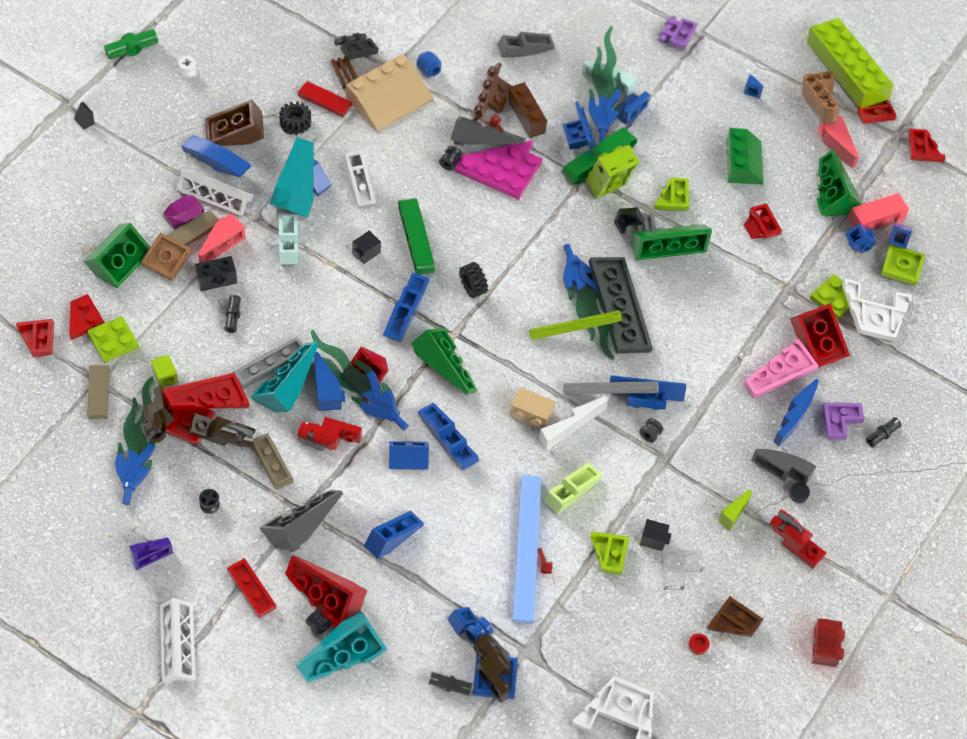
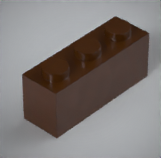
(527, 110)

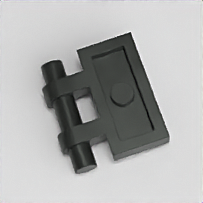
(356, 46)

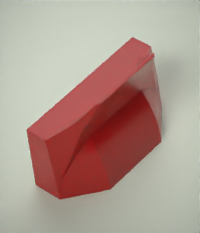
(762, 223)

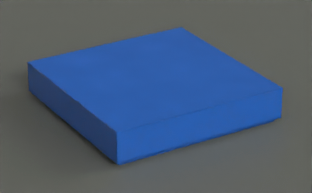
(481, 689)

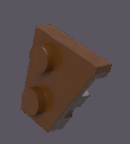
(735, 619)

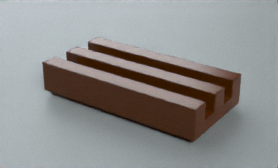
(339, 61)

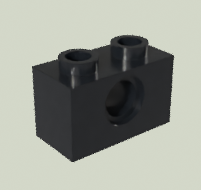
(216, 273)

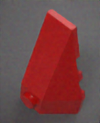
(326, 590)

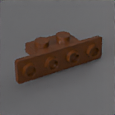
(493, 94)

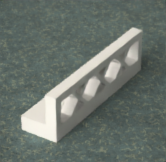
(216, 185)
(173, 638)

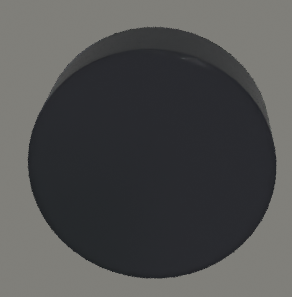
(799, 492)

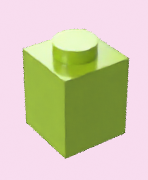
(164, 371)

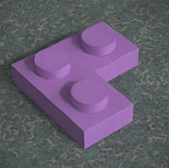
(836, 417)

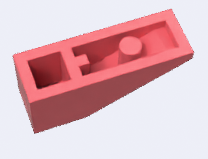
(838, 138)
(223, 236)

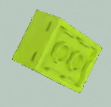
(612, 171)

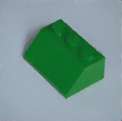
(744, 157)
(118, 255)

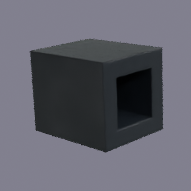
(366, 247)
(655, 535)

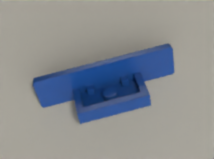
(579, 132)
(667, 391)

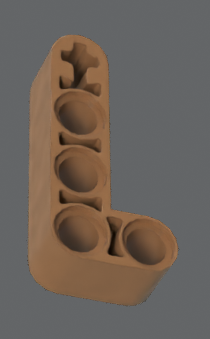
(817, 91)

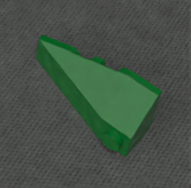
(835, 187)
(438, 351)

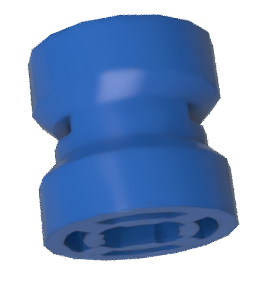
(480, 628)

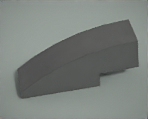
(525, 44)
(784, 465)

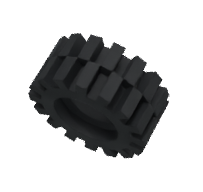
(295, 110)
(473, 279)

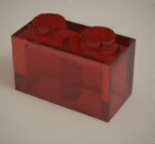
(827, 642)

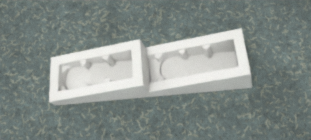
(579, 416)

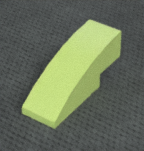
(572, 488)

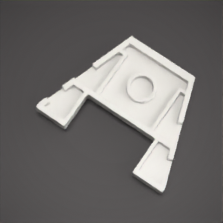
(875, 318)
(621, 703)

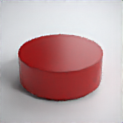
(698, 644)

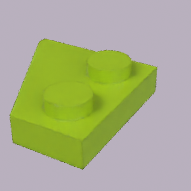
(674, 196)

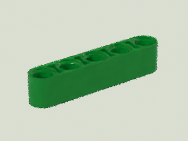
(579, 168)
(416, 236)

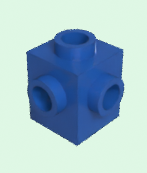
(861, 238)

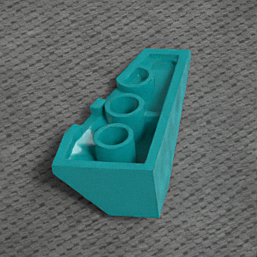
(295, 183)
(285, 387)
(345, 646)

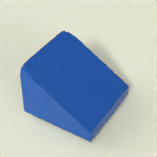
(753, 87)
(461, 619)

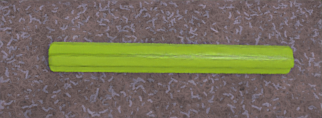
(575, 325)

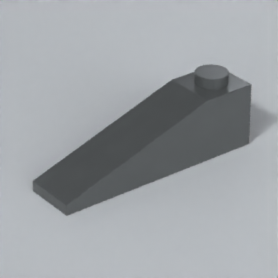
(472, 133)
(297, 527)

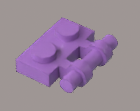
(682, 34)

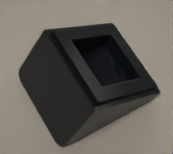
(84, 116)

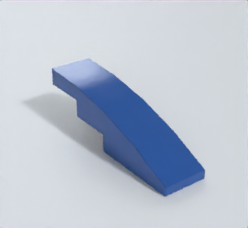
(218, 156)
(406, 307)
(797, 411)
(448, 437)

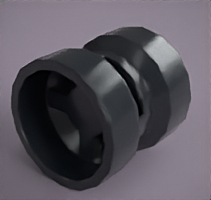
(450, 158)

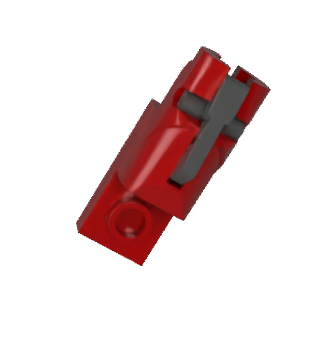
(328, 434)
(797, 538)

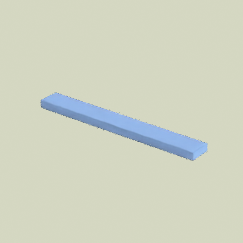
(527, 550)

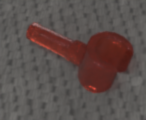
(494, 122)
(546, 567)

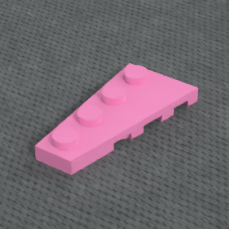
(785, 368)

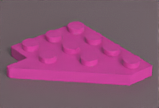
(502, 168)

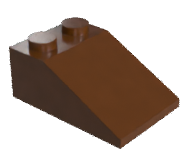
(236, 125)

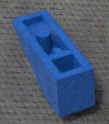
(327, 386)
(392, 533)

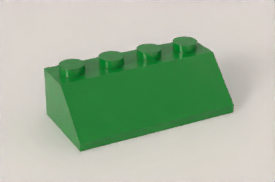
(670, 241)

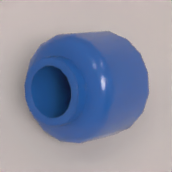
(429, 64)

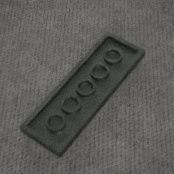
(618, 294)

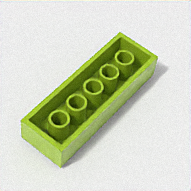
(849, 63)

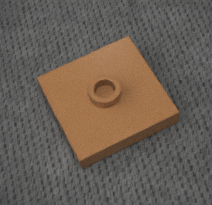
(166, 257)

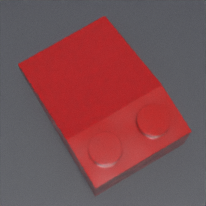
(821, 335)

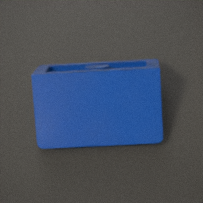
(633, 106)
(408, 455)

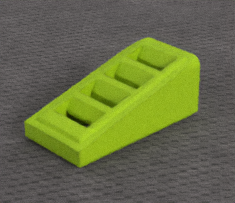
(733, 511)

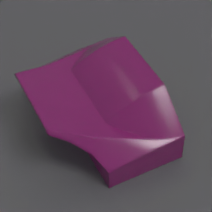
(183, 210)

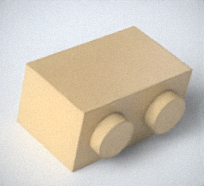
(532, 408)

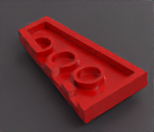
(209, 393)

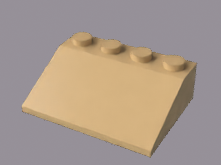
(388, 92)

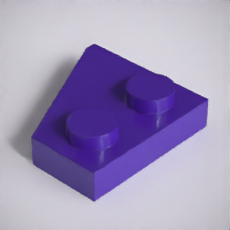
(149, 552)

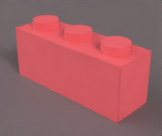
(879, 212)

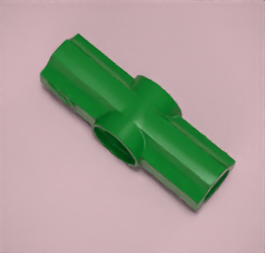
(131, 44)

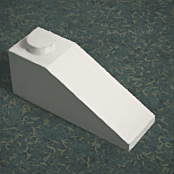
(358, 177)

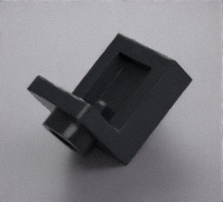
(628, 217)

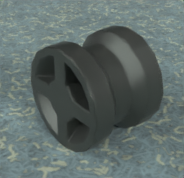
(651, 430)

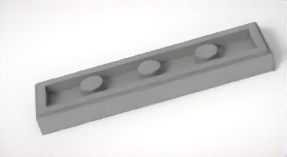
(267, 363)

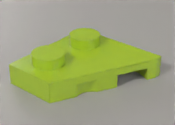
(610, 551)

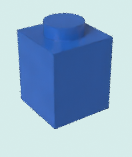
(900, 235)

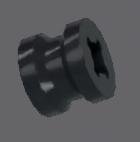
(207, 496)
(318, 622)

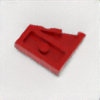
(877, 112)
(923, 146)
(83, 316)
(38, 336)

